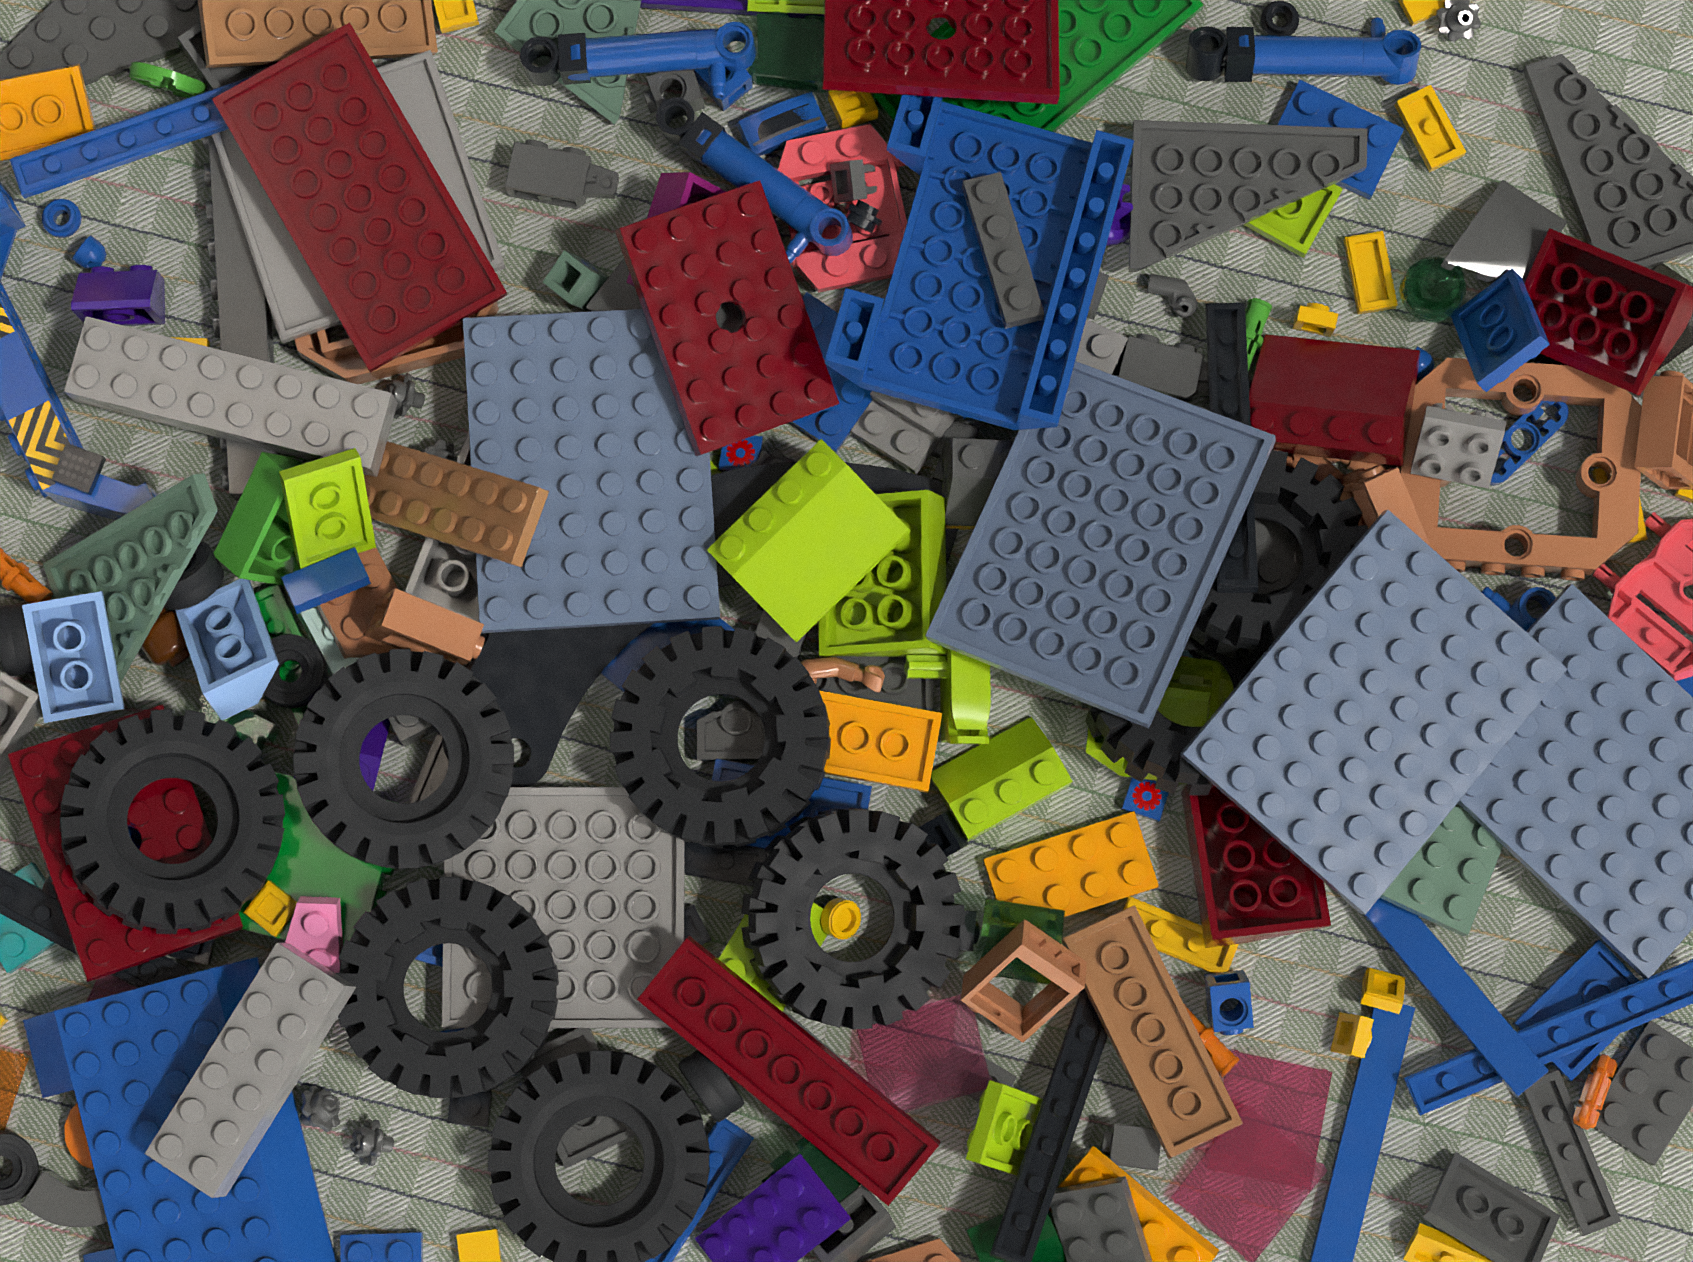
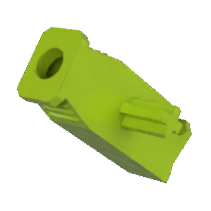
(963, 694)

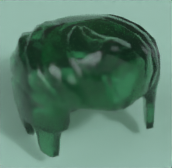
(1431, 290)

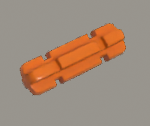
(1594, 1092)

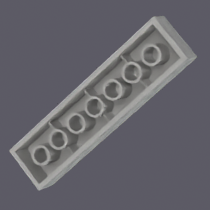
(228, 395)

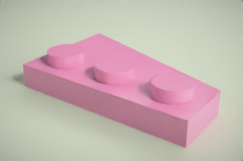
(318, 930)

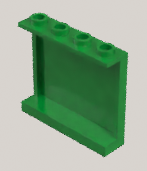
(317, 868)

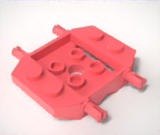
(870, 254)
(1661, 581)

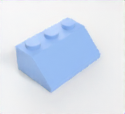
(229, 648)
(73, 656)

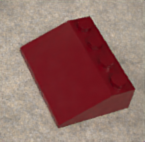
(1606, 311)
(1335, 398)
(1246, 878)

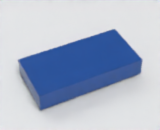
(326, 580)

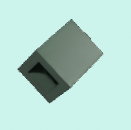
(575, 279)

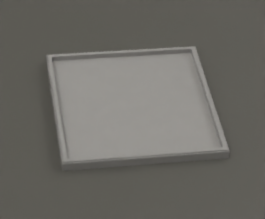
(288, 282)

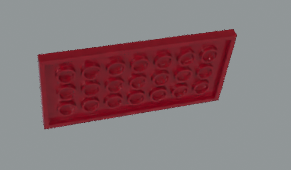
(360, 197)

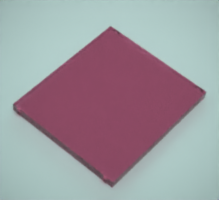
(926, 1055)
(1283, 1094)
(1249, 1184)

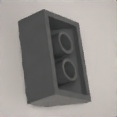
(969, 476)

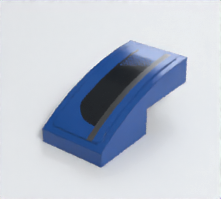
(782, 122)

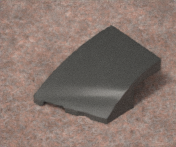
(1503, 235)

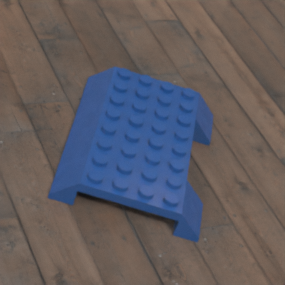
(940, 321)
(128, 1069)

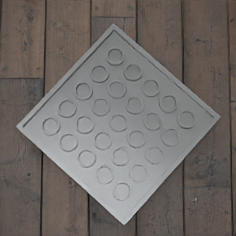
(600, 890)

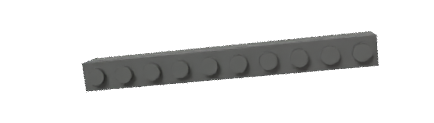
(244, 312)

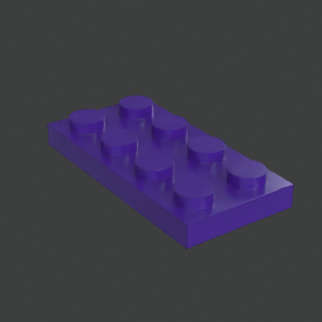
(777, 1219)

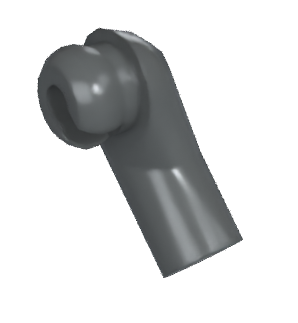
(1177, 292)

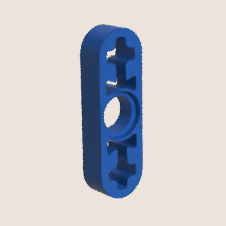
(1548, 428)

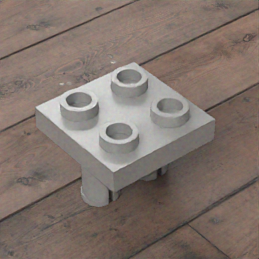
(1458, 446)

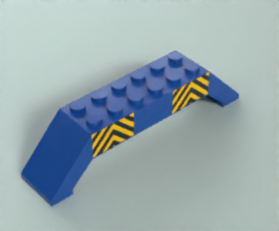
(35, 410)

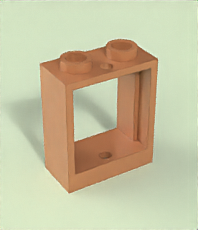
(1666, 432)
(1381, 491)
(421, 625)
(1041, 953)

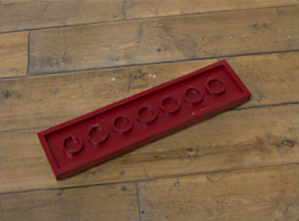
(789, 1070)

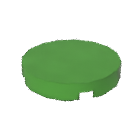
(159, 77)

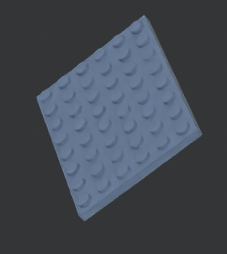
(628, 505)
(1102, 544)
(1374, 712)
(1601, 786)

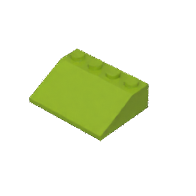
(808, 540)
(900, 595)

